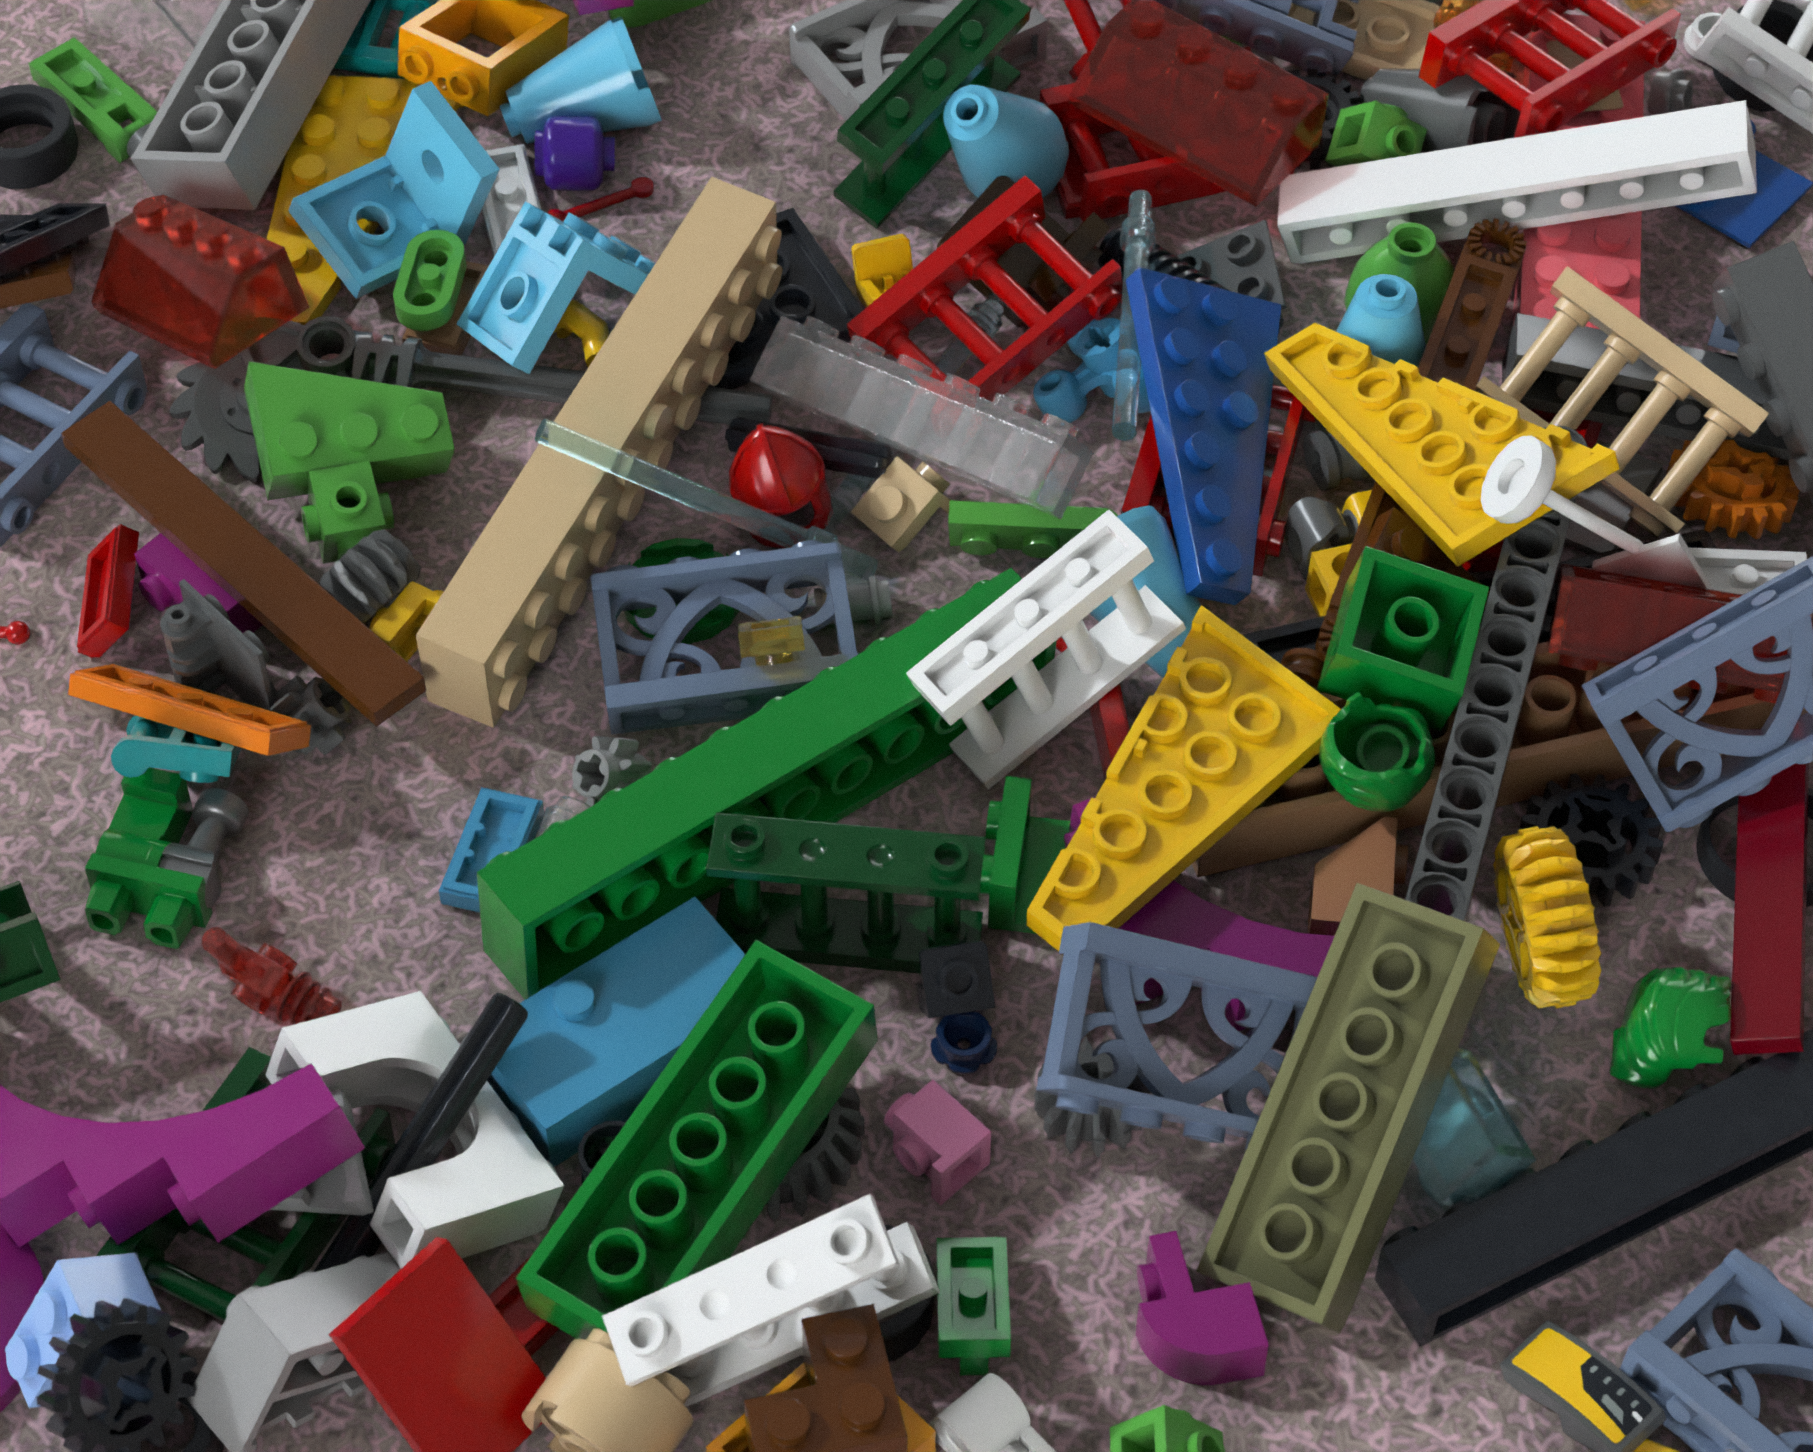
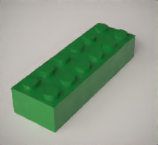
(703, 1142)

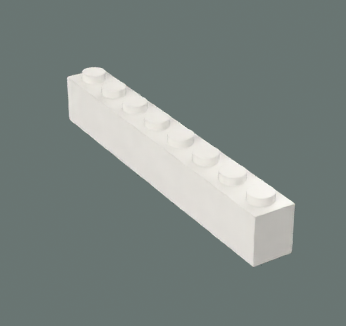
(1523, 181)

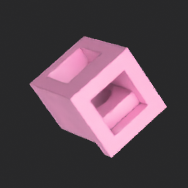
(938, 1139)

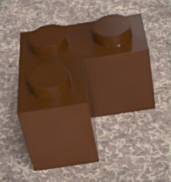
(848, 1398)

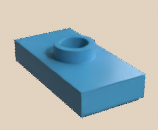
(495, 826)

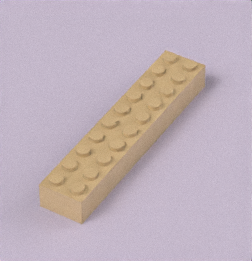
(566, 513)

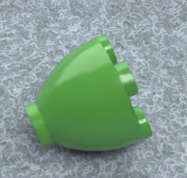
(1415, 257)

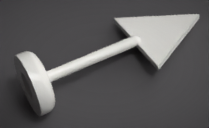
(1523, 481)

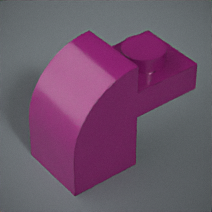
(1197, 1335)

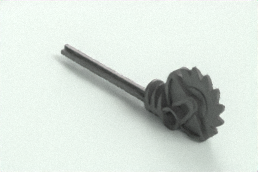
(221, 416)

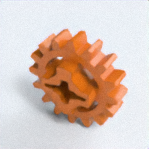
(1739, 491)

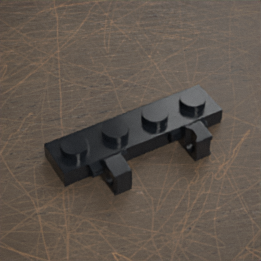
(39, 236)

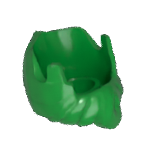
(1377, 754)
(1668, 1025)

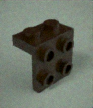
(1024, 263)

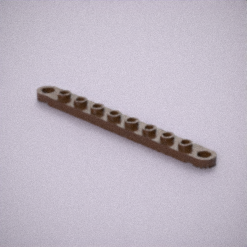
(1453, 352)

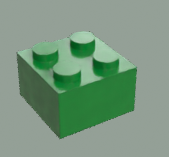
(1404, 636)

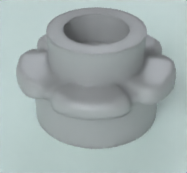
(1670, 92)

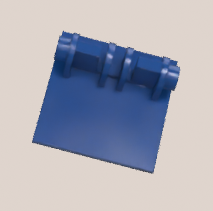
(1752, 215)

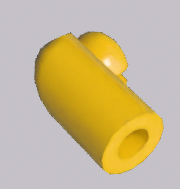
(586, 325)

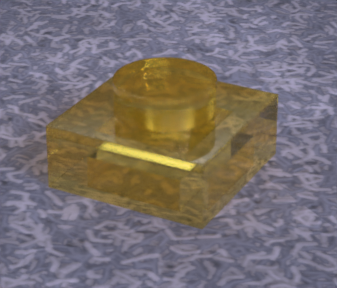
(771, 640)

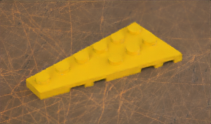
(342, 132)
(1424, 437)
(1189, 770)

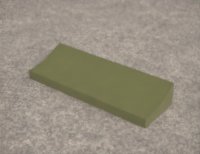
(1349, 1106)

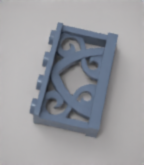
(697, 587)
(1755, 755)
(1125, 965)
(1694, 1386)

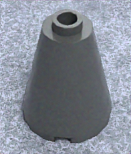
(1453, 114)

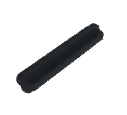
(838, 452)

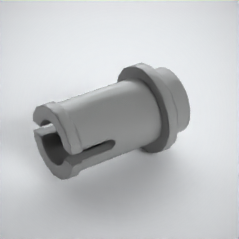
(866, 600)

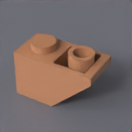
(1366, 859)

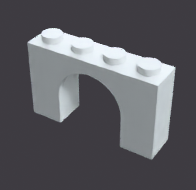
(393, 1057)

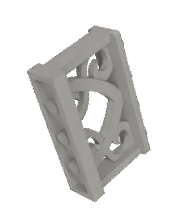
(866, 29)

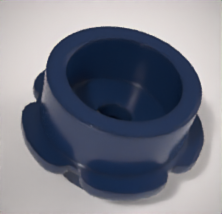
(964, 1027)

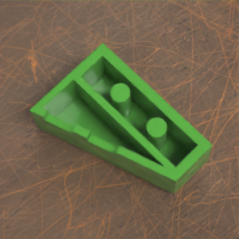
(334, 420)

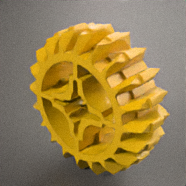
(1547, 917)

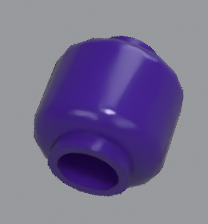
(573, 153)

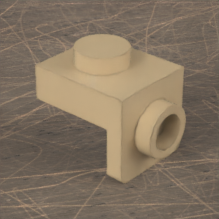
(902, 502)

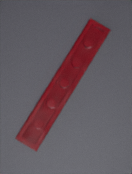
(1770, 916)

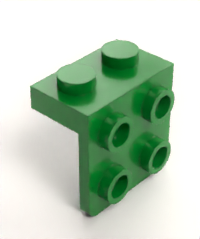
(1021, 856)

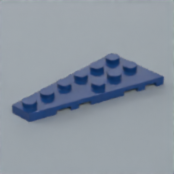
(1209, 420)

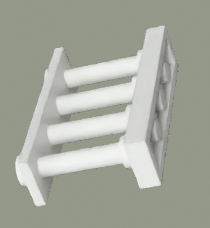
(1763, 63)
(1026, 622)
(750, 1307)

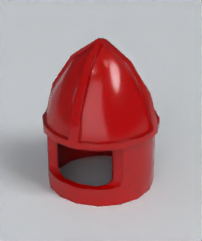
(779, 475)

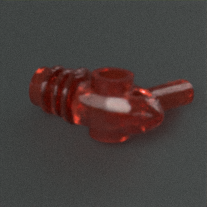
(267, 980)

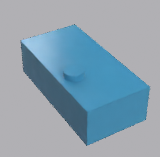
(612, 1028)

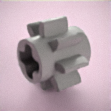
(607, 767)

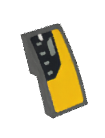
(1588, 1392)

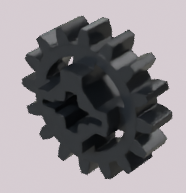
(1598, 827)
(117, 1379)

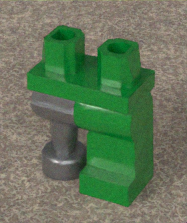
(145, 867)

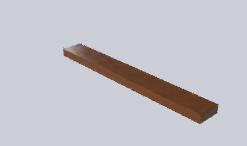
(245, 563)

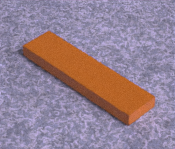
(190, 709)

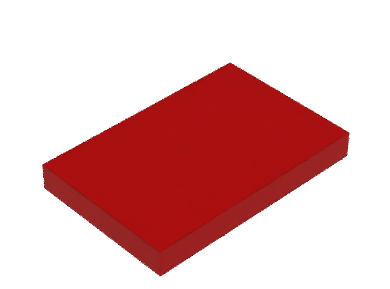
(441, 1357)

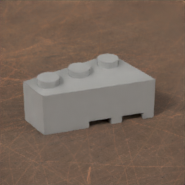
(279, 1353)

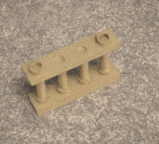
(1676, 379)

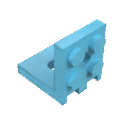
(425, 182)
(547, 264)

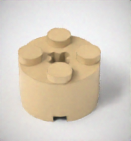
(597, 1412)

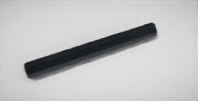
(435, 1118)

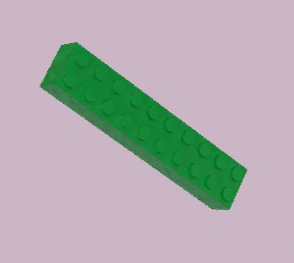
(795, 759)

